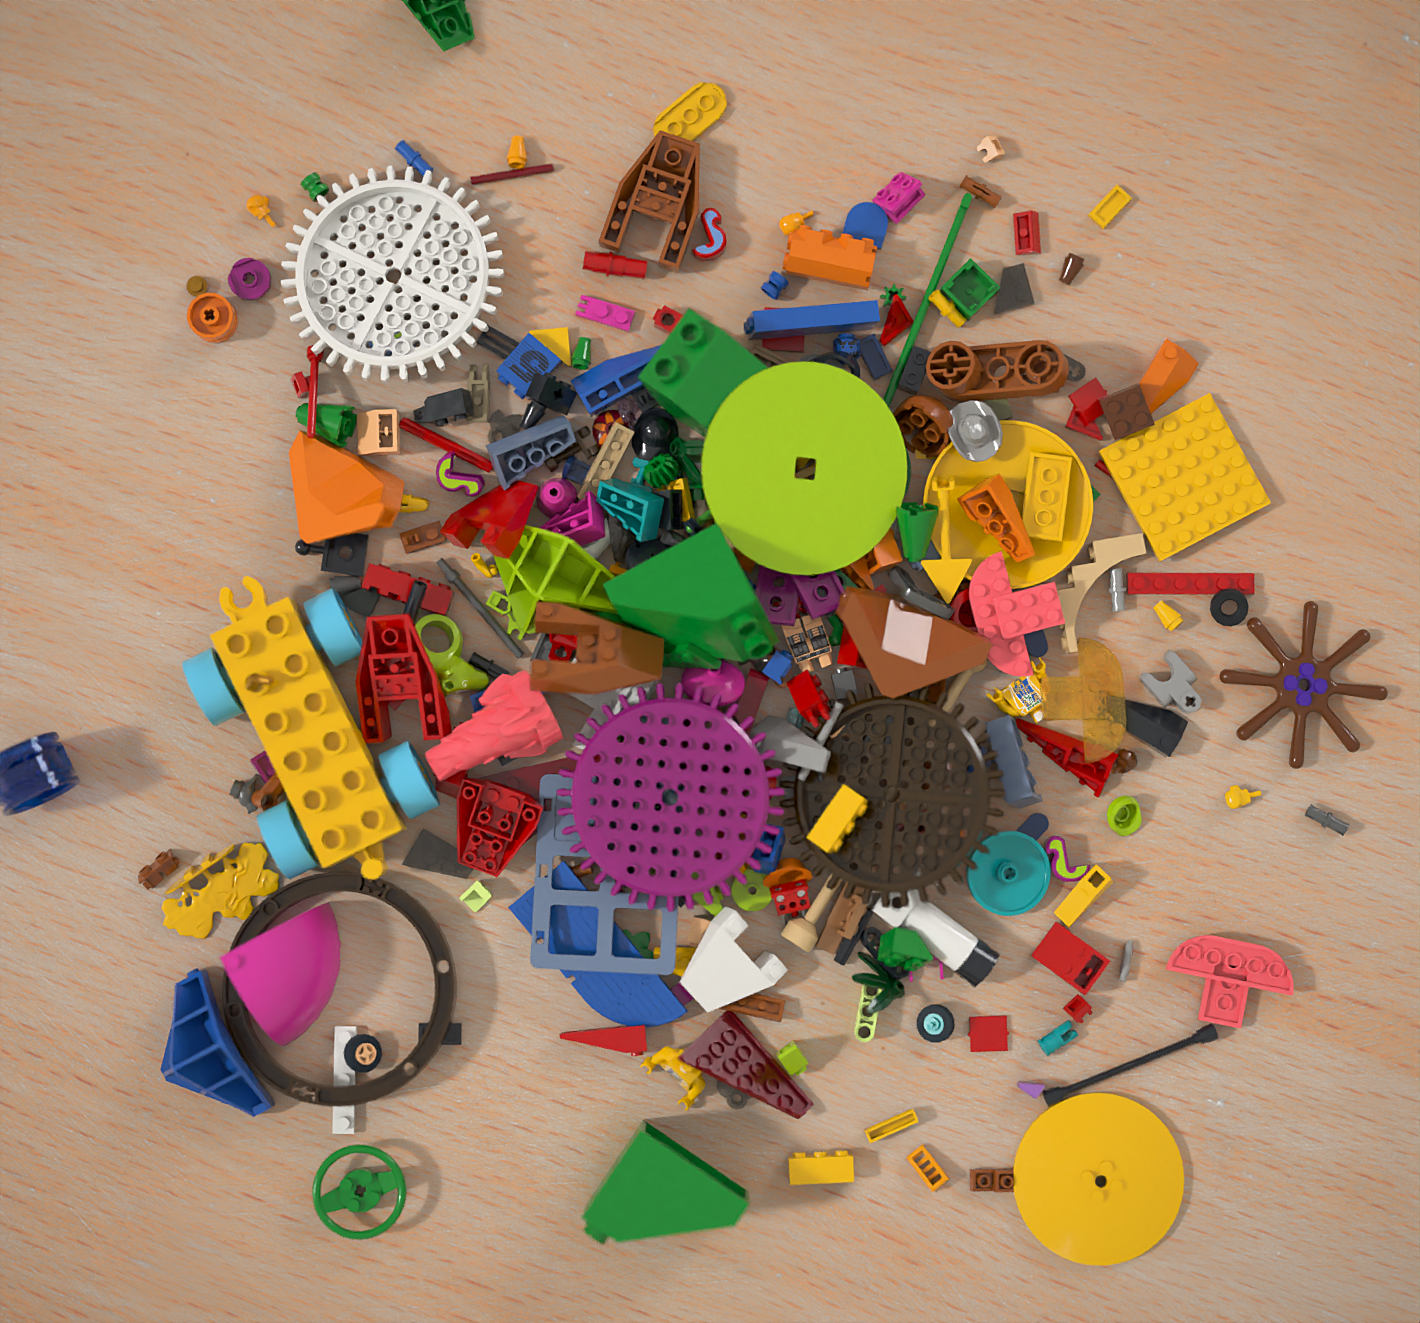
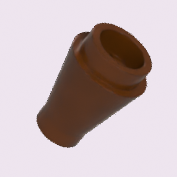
(1071, 267)

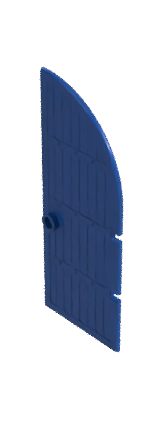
(620, 997)

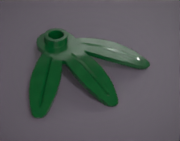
(679, 450)
(892, 988)

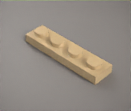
(607, 459)

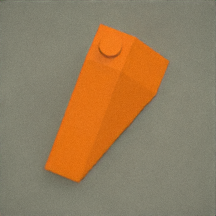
(1166, 374)
(997, 513)

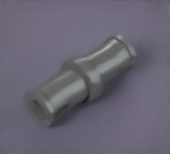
(1327, 820)

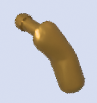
(265, 680)

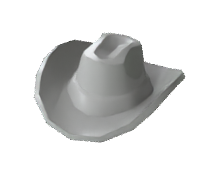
(975, 431)

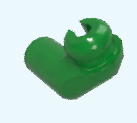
(835, 638)

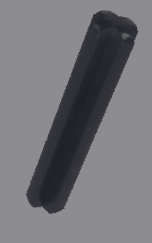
(848, 945)

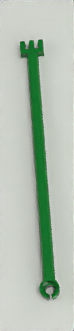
(926, 302)

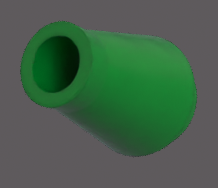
(582, 354)

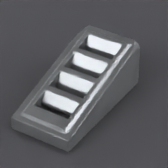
(671, 538)

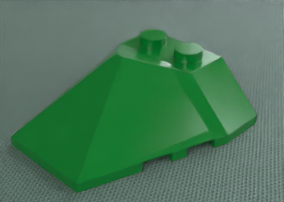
(444, 21)

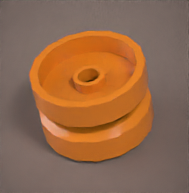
(200, 314)

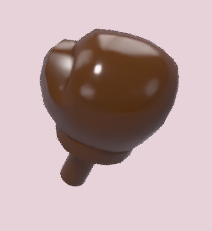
(1126, 762)

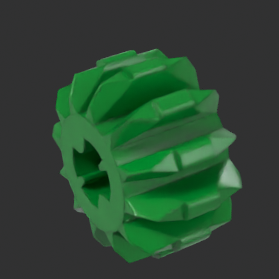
(661, 470)

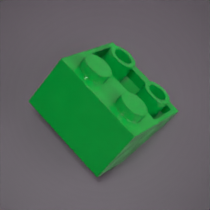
(904, 949)

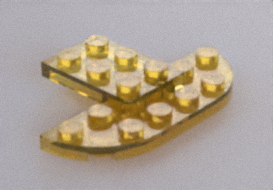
(1093, 697)

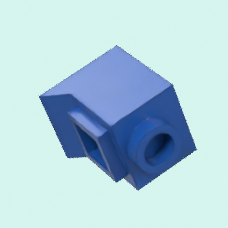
(779, 665)

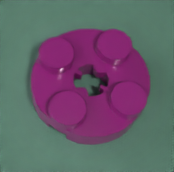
(238, 274)

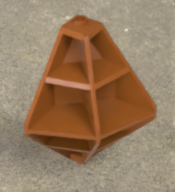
(906, 643)

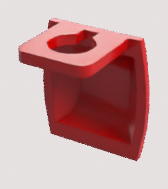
(569, 642)

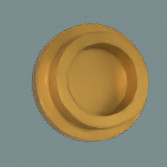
(196, 286)

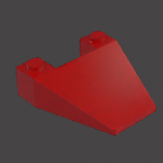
(499, 513)

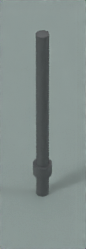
(454, 577)

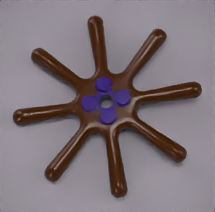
(1319, 684)

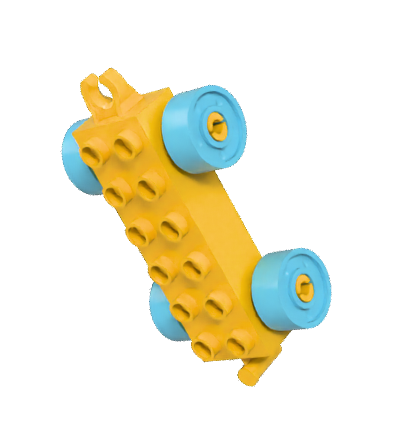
(308, 732)

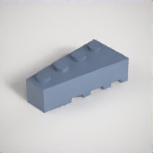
(528, 449)
(1018, 780)

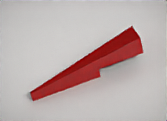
(1070, 755)

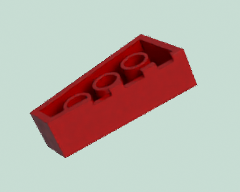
(398, 586)

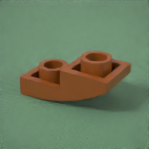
(991, 1180)

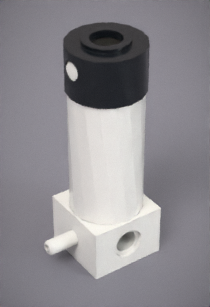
(942, 936)

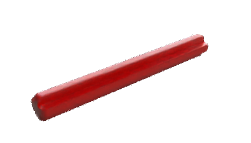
(446, 444)

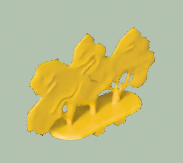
(225, 892)

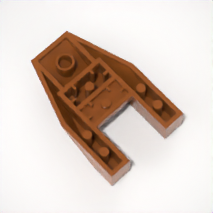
(661, 186)
(606, 657)

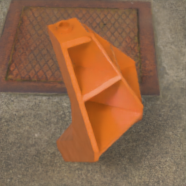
(339, 490)

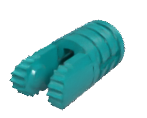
(1054, 1040)

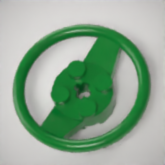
(347, 1197)

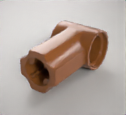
(272, 790)

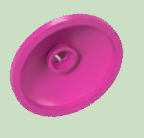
(725, 681)

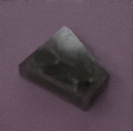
(1014, 290)

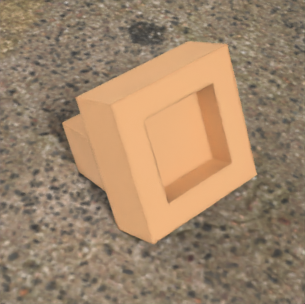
(993, 148)

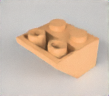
(378, 432)

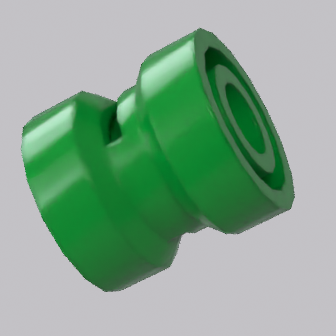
(314, 186)

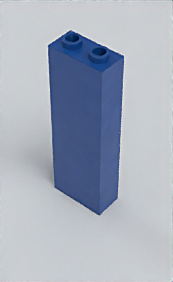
(812, 320)

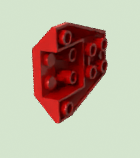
(492, 823)

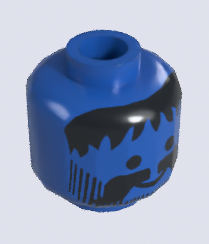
(847, 343)

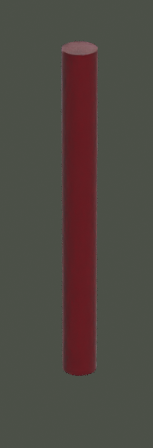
(512, 174)

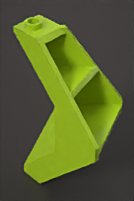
(552, 571)

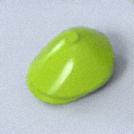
(1124, 815)

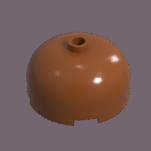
(930, 417)

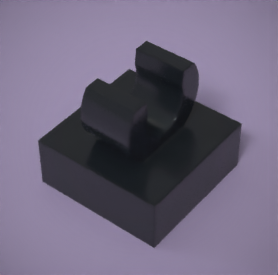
(644, 400)

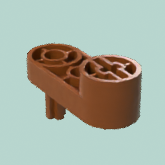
(968, 371)

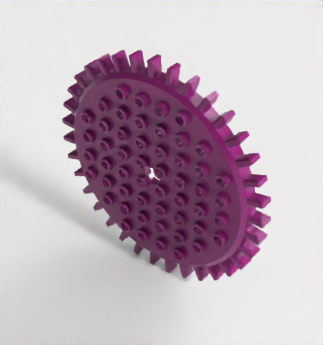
(710, 869)

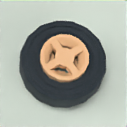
(368, 1058)

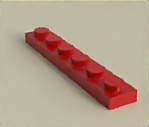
(1188, 583)

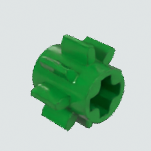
(892, 291)

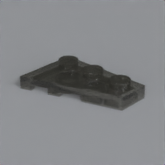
(435, 855)

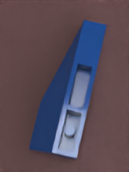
(612, 380)

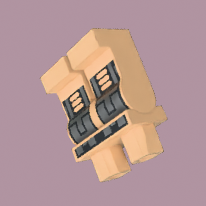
(809, 648)

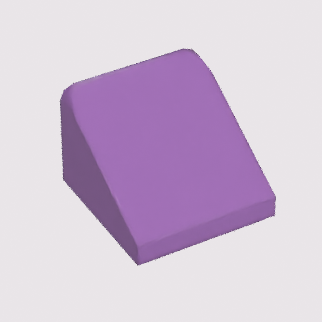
(1031, 1088)

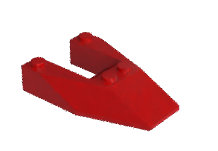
(397, 668)

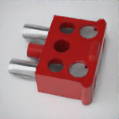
(790, 898)

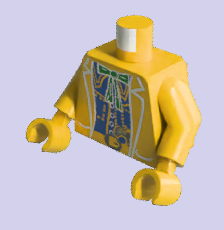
(1022, 695)
(685, 1075)

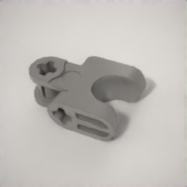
(1176, 687)

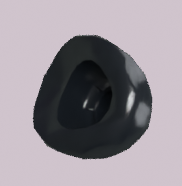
(654, 433)

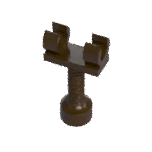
(552, 462)

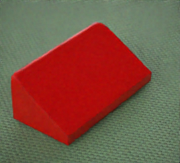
(1027, 233)

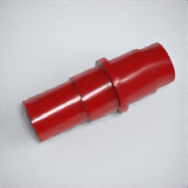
(614, 265)

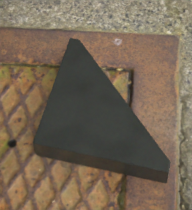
(361, 601)

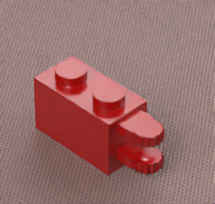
(809, 697)

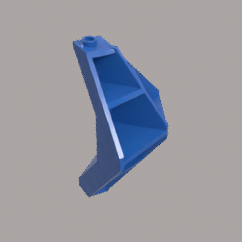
(203, 1053)

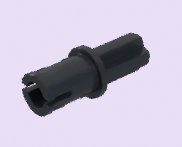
(487, 666)

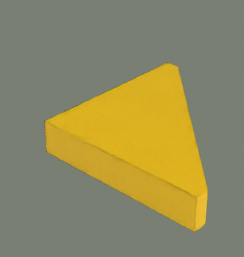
(556, 341)

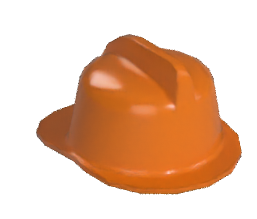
(787, 871)

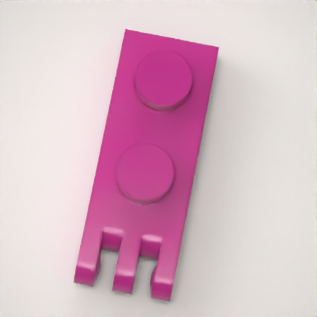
(606, 313)

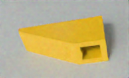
(1083, 895)

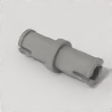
(1117, 589)

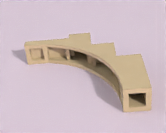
(1104, 555)

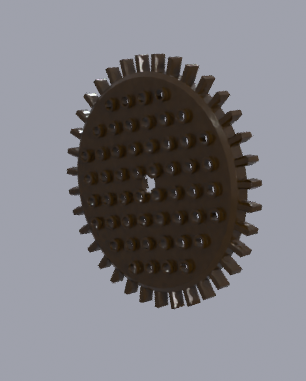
(964, 754)

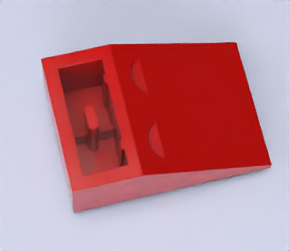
(1070, 958)

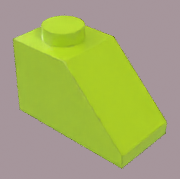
(792, 1058)

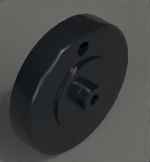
(642, 551)

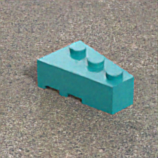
(631, 505)

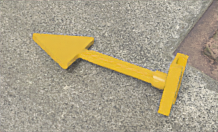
(945, 572)

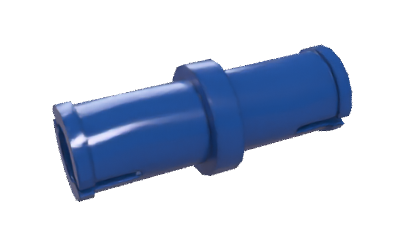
(413, 158)

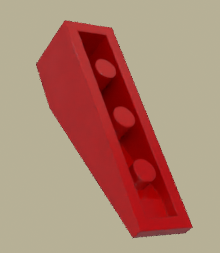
(619, 1038)

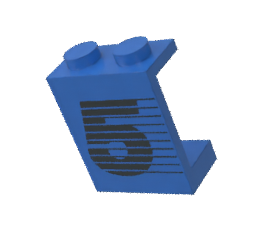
(524, 362)

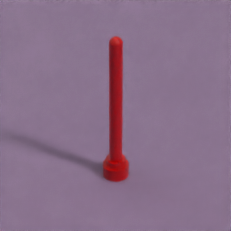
(313, 389)

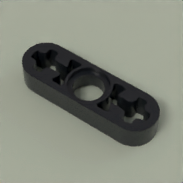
(869, 945)

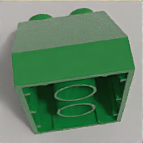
(697, 371)
(696, 597)
(661, 1192)

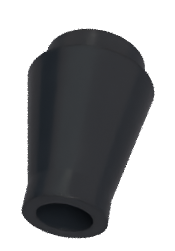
(532, 415)

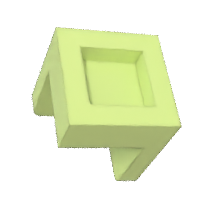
(476, 896)

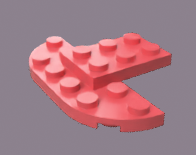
(1009, 615)
(1228, 973)

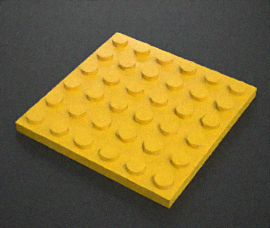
(1184, 477)

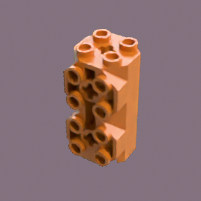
(829, 258)

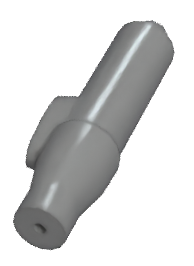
(1125, 966)

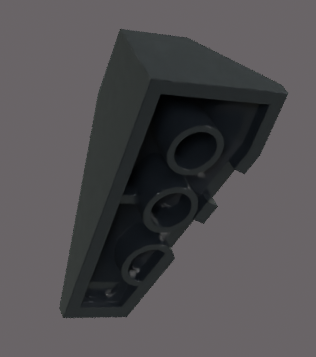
(1154, 726)

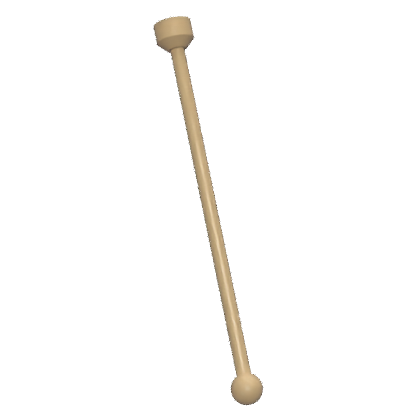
(802, 930)

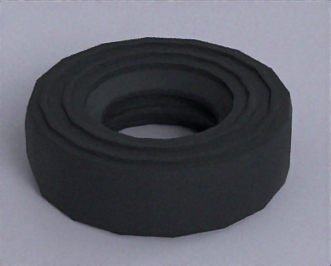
(1225, 595)

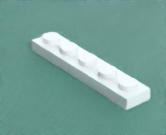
(343, 1076)

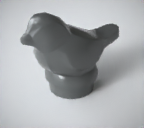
(243, 792)

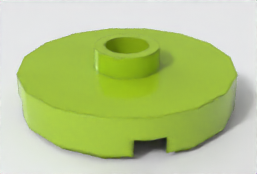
(749, 901)

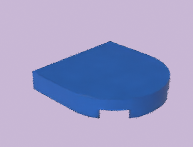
(867, 221)

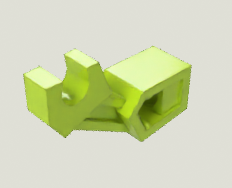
(493, 602)

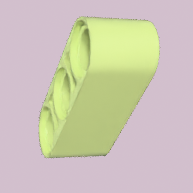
(861, 1020)

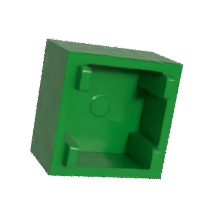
(970, 289)

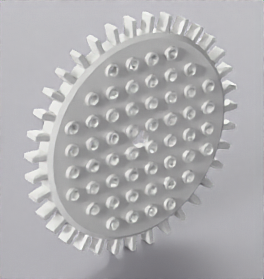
(356, 206)

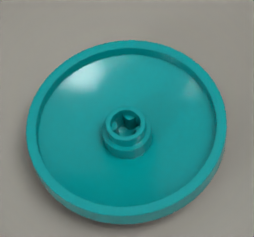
(1011, 875)

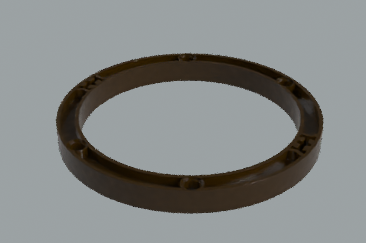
(441, 1017)

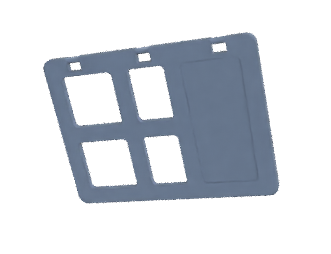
(553, 843)

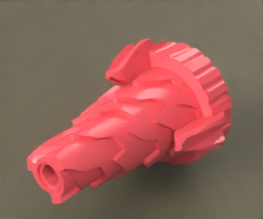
(510, 725)

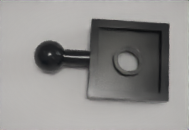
(331, 560)

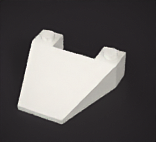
(720, 968)

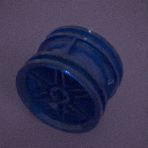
(34, 773)

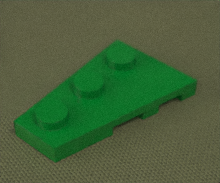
(688, 656)

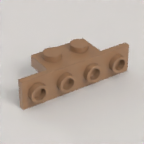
(842, 920)

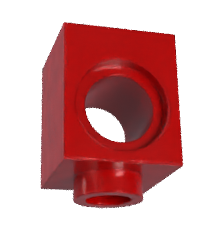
(661, 314)

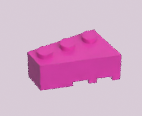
(581, 522)

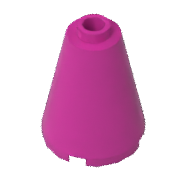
(558, 504)

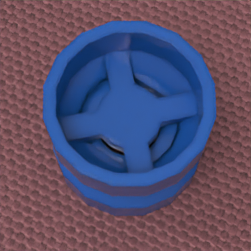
(774, 285)

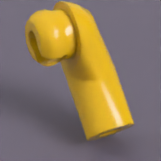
(480, 564)

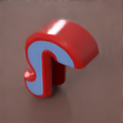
(717, 238)

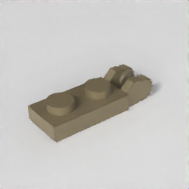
(479, 394)

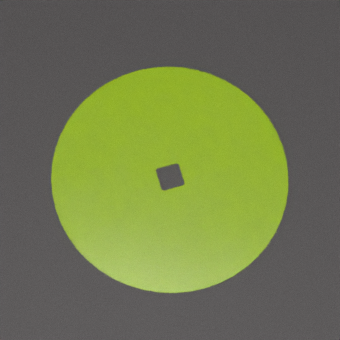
(752, 462)

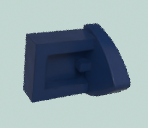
(575, 470)

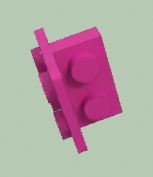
(899, 196)

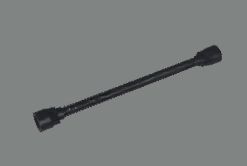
(1203, 1035)

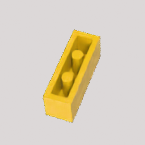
(838, 819)
(821, 1167)

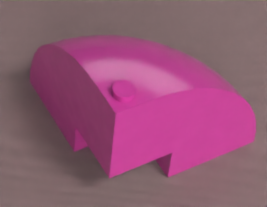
(288, 973)

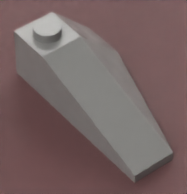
(790, 744)

